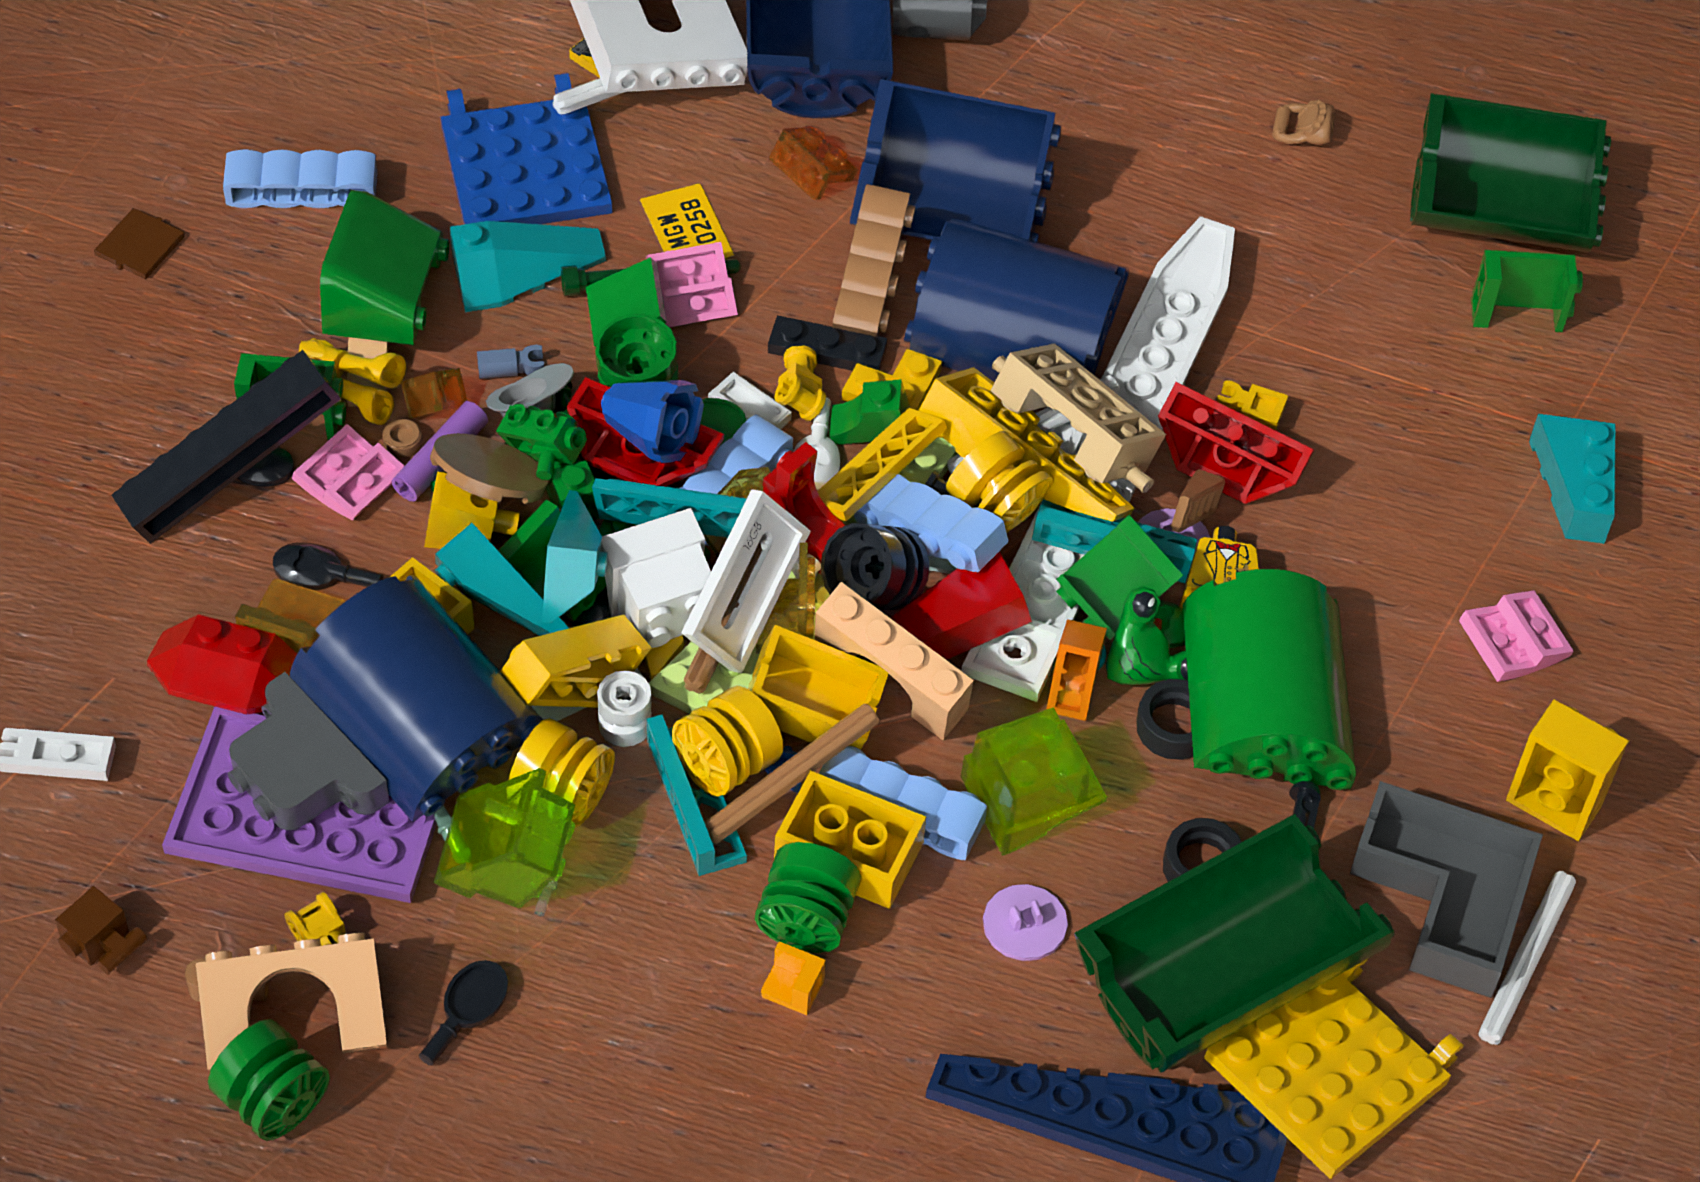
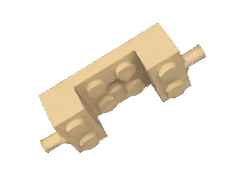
(1118, 436)

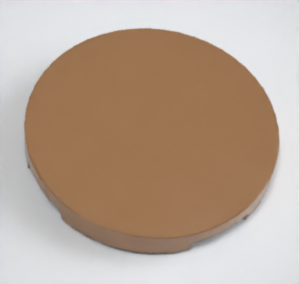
(488, 467)

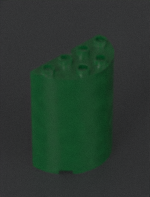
(1511, 173)

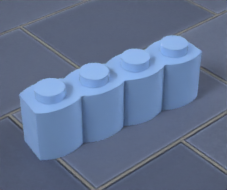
(296, 179)
(752, 446)
(941, 522)
(951, 816)

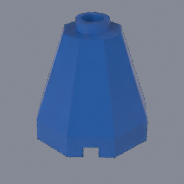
(655, 416)

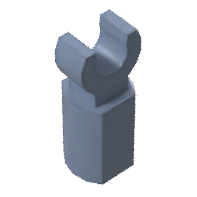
(509, 362)

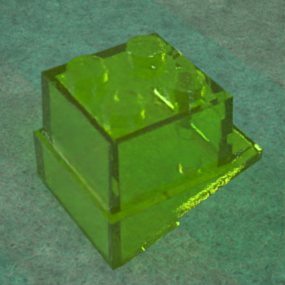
(1030, 778)
(506, 840)

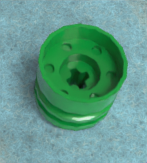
(636, 351)
(808, 897)
(268, 1079)

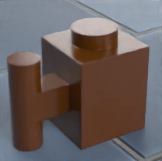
(97, 927)

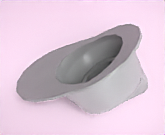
(533, 390)

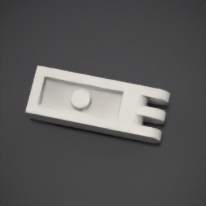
(56, 754)

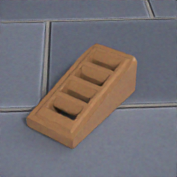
(1198, 500)

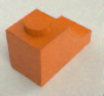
(1076, 669)

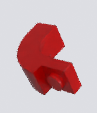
(794, 490)

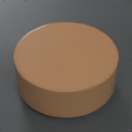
(402, 438)

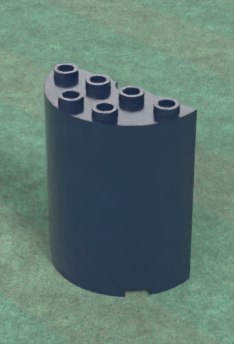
(818, 53)
(960, 159)
(1008, 295)
(412, 693)

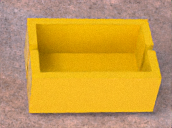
(813, 684)

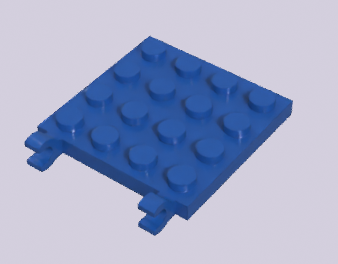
(524, 162)

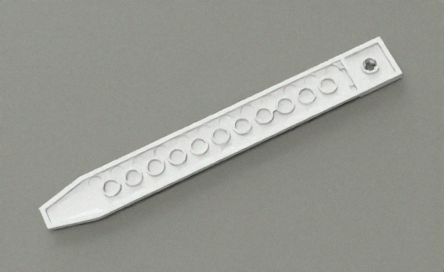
(1147, 362)

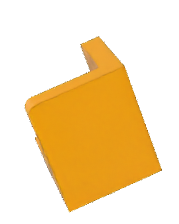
(794, 978)

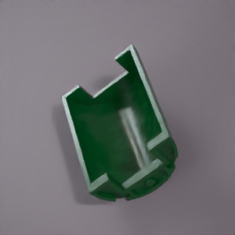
(1226, 944)

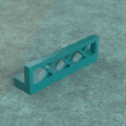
(645, 502)
(1081, 532)
(686, 803)

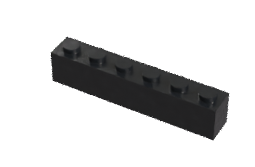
(225, 446)

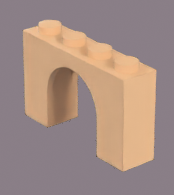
(935, 686)
(347, 968)

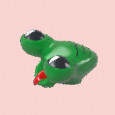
(1140, 644)

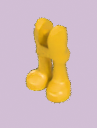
(384, 370)

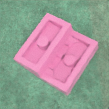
(695, 284)
(348, 473)
(1516, 636)

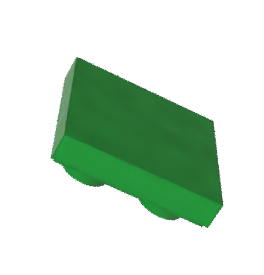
(625, 293)

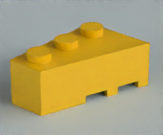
(572, 662)

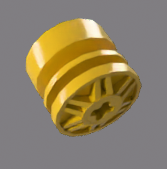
(996, 481)
(727, 740)
(573, 768)

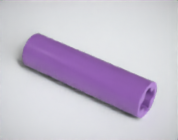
(419, 471)

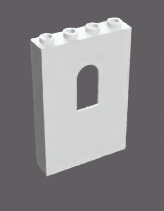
(640, 58)

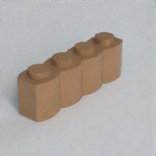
(872, 260)

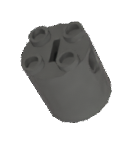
(938, 18)

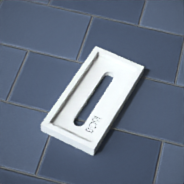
(737, 639)

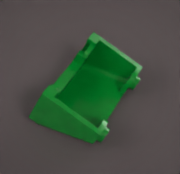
(378, 271)

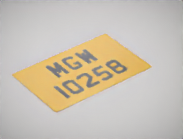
(684, 219)

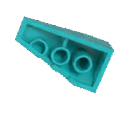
(510, 258)
(572, 559)
(490, 579)

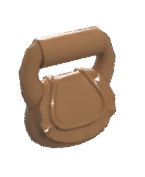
(1314, 123)

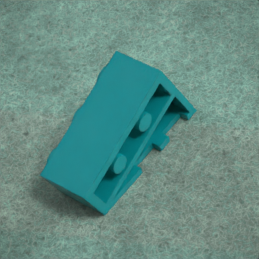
(1580, 472)

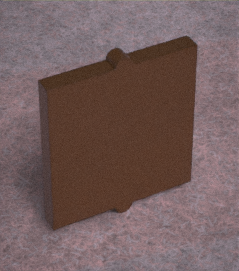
(139, 243)

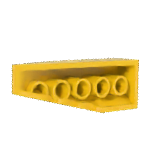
(977, 413)

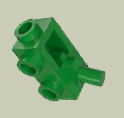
(543, 436)

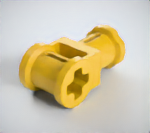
(799, 384)
(316, 921)

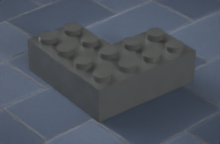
(1464, 865)

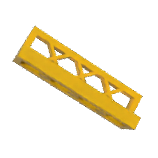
(885, 454)

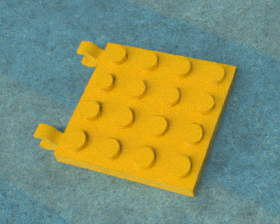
(1332, 1071)

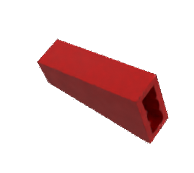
(966, 609)

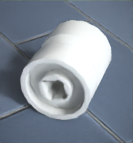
(623, 708)

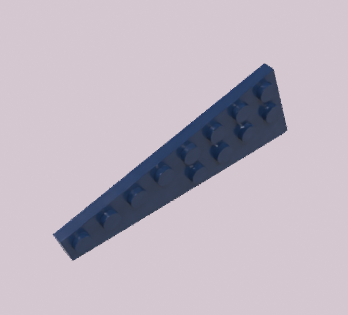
(1121, 1117)

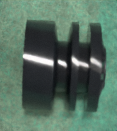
(878, 563)

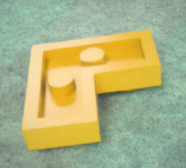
(914, 369)

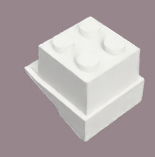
(656, 574)

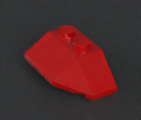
(1230, 445)
(619, 457)
(219, 663)

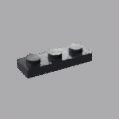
(832, 345)

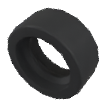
(1152, 736)
(1196, 831)

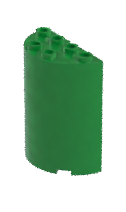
(1269, 679)

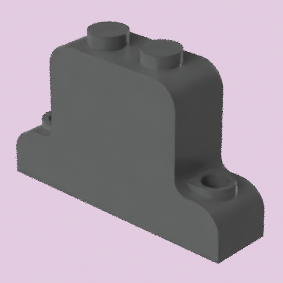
(301, 762)

